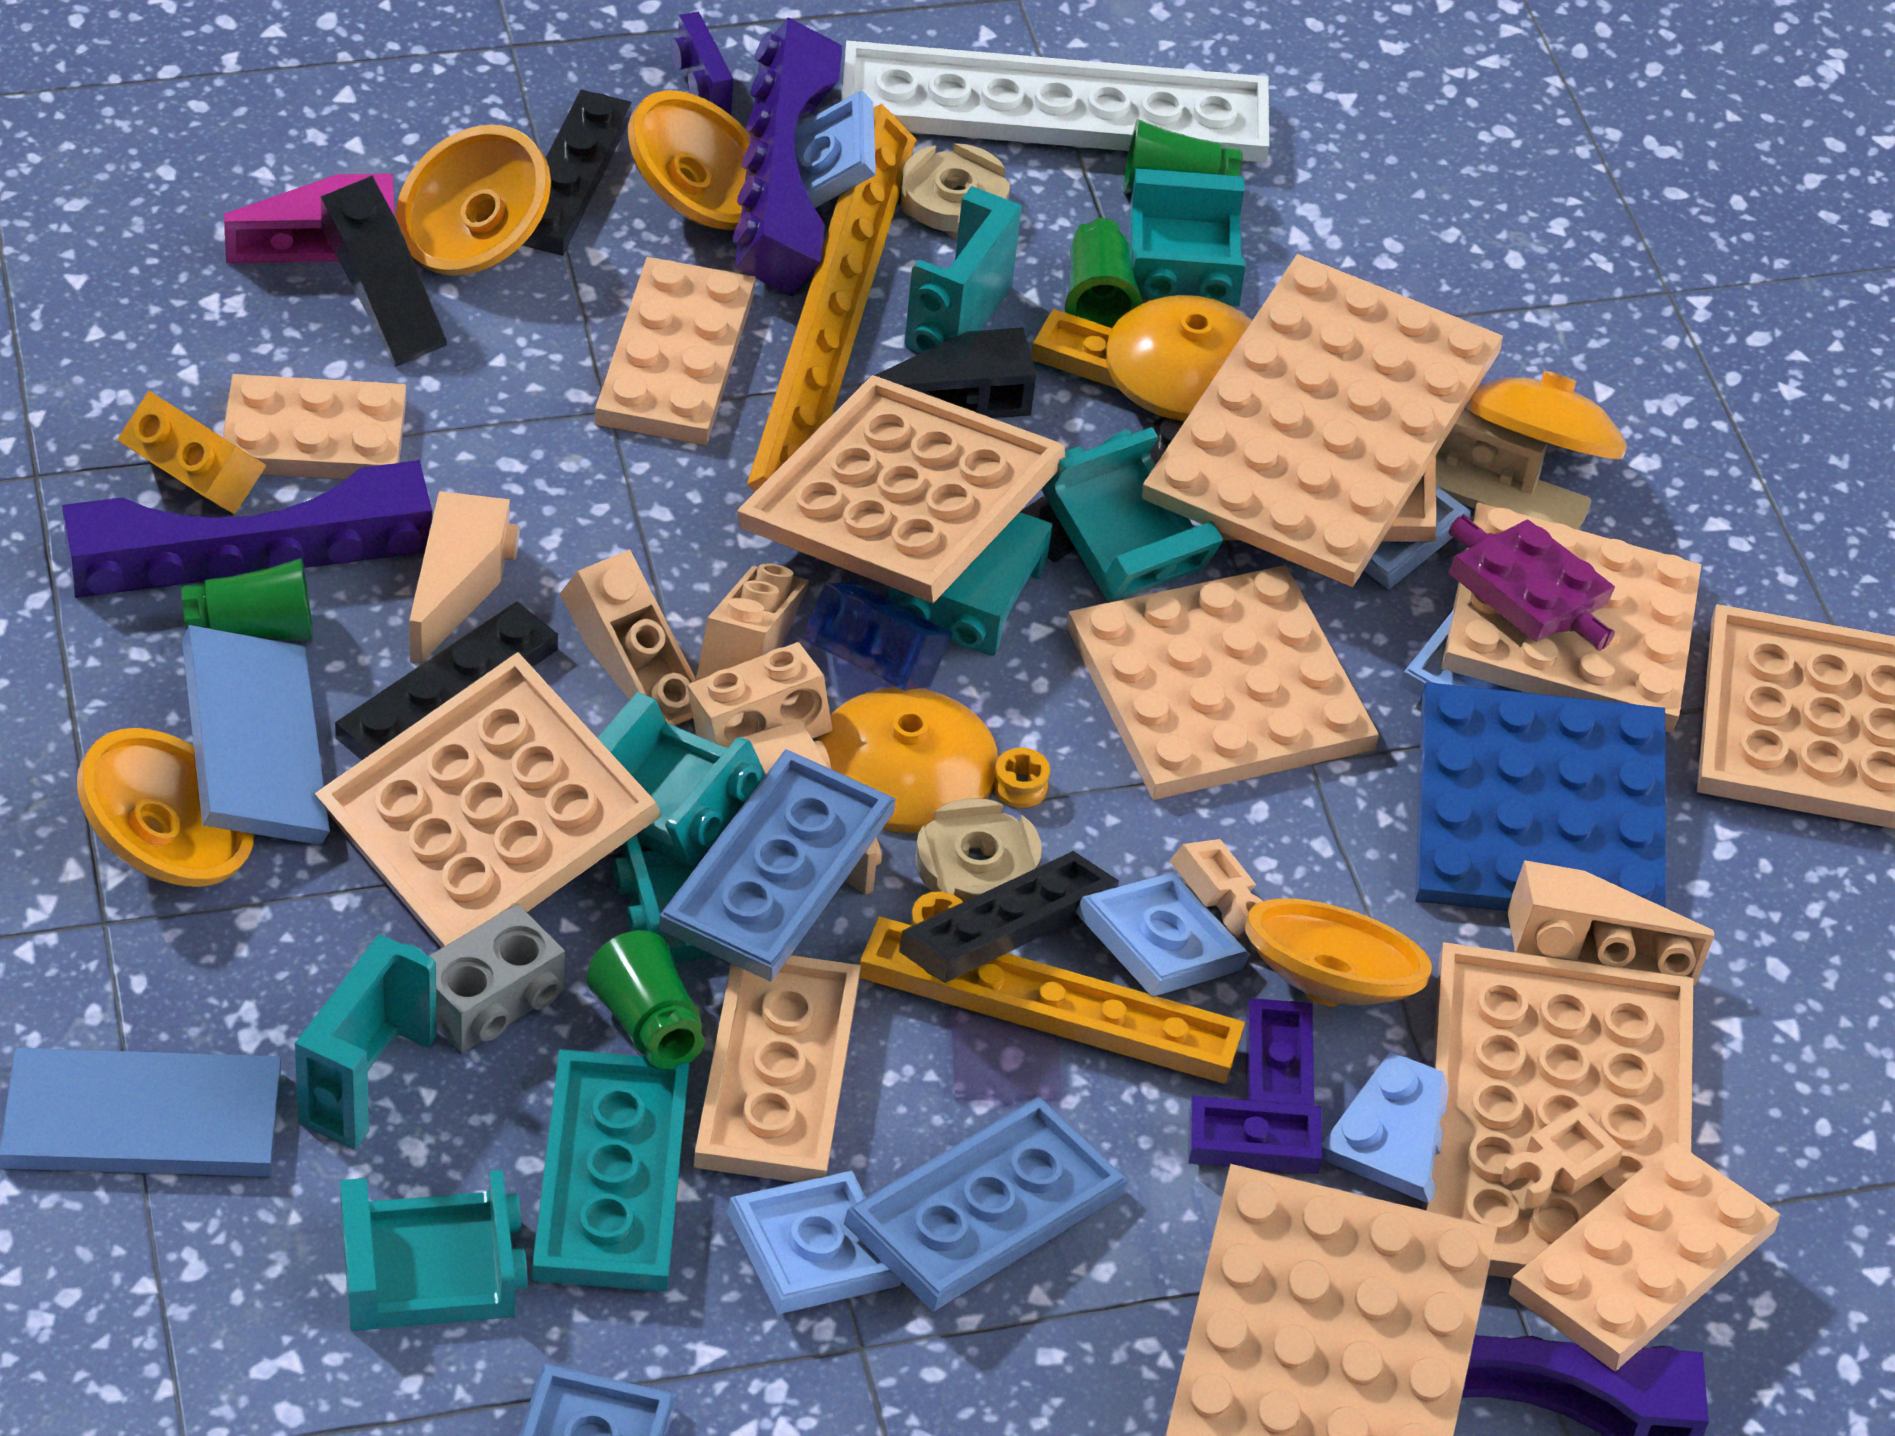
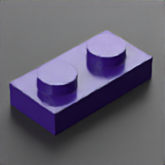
(702, 61)
(1279, 1051)
(1255, 1134)

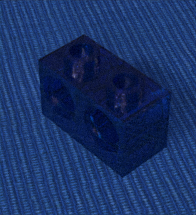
(877, 635)

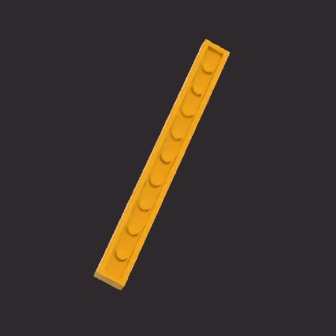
(834, 302)

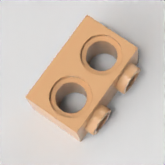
(761, 696)

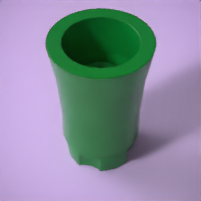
(1171, 151)
(1101, 274)
(254, 604)
(645, 994)

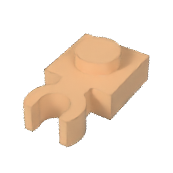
(1217, 880)
(1563, 1152)

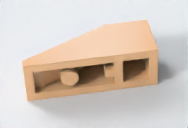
(460, 565)

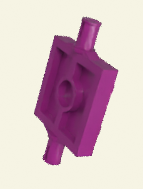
(1532, 580)

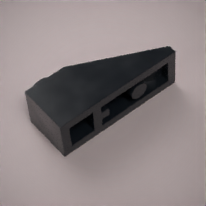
(381, 269)
(976, 371)

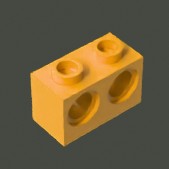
(191, 452)

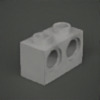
(495, 977)

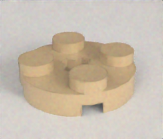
(932, 176)
(981, 824)

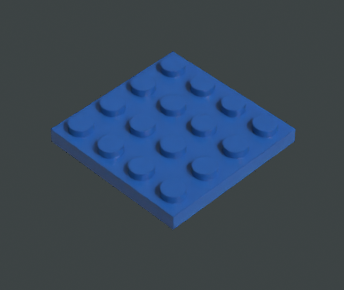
(1537, 784)

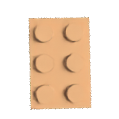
(315, 424)

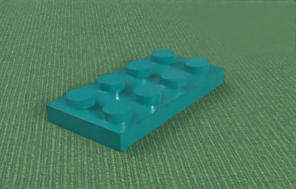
(611, 1172)

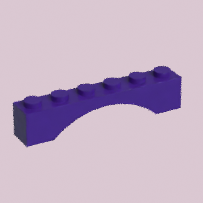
(778, 226)
(133, 547)
(1649, 1395)

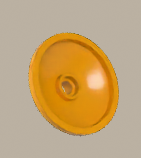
(690, 156)
(473, 199)
(1172, 350)
(1550, 413)
(913, 749)
(147, 809)
(1336, 952)

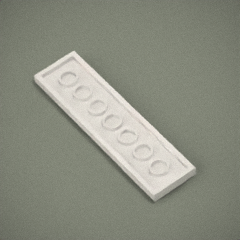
(1056, 98)

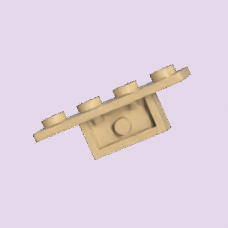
(1503, 471)

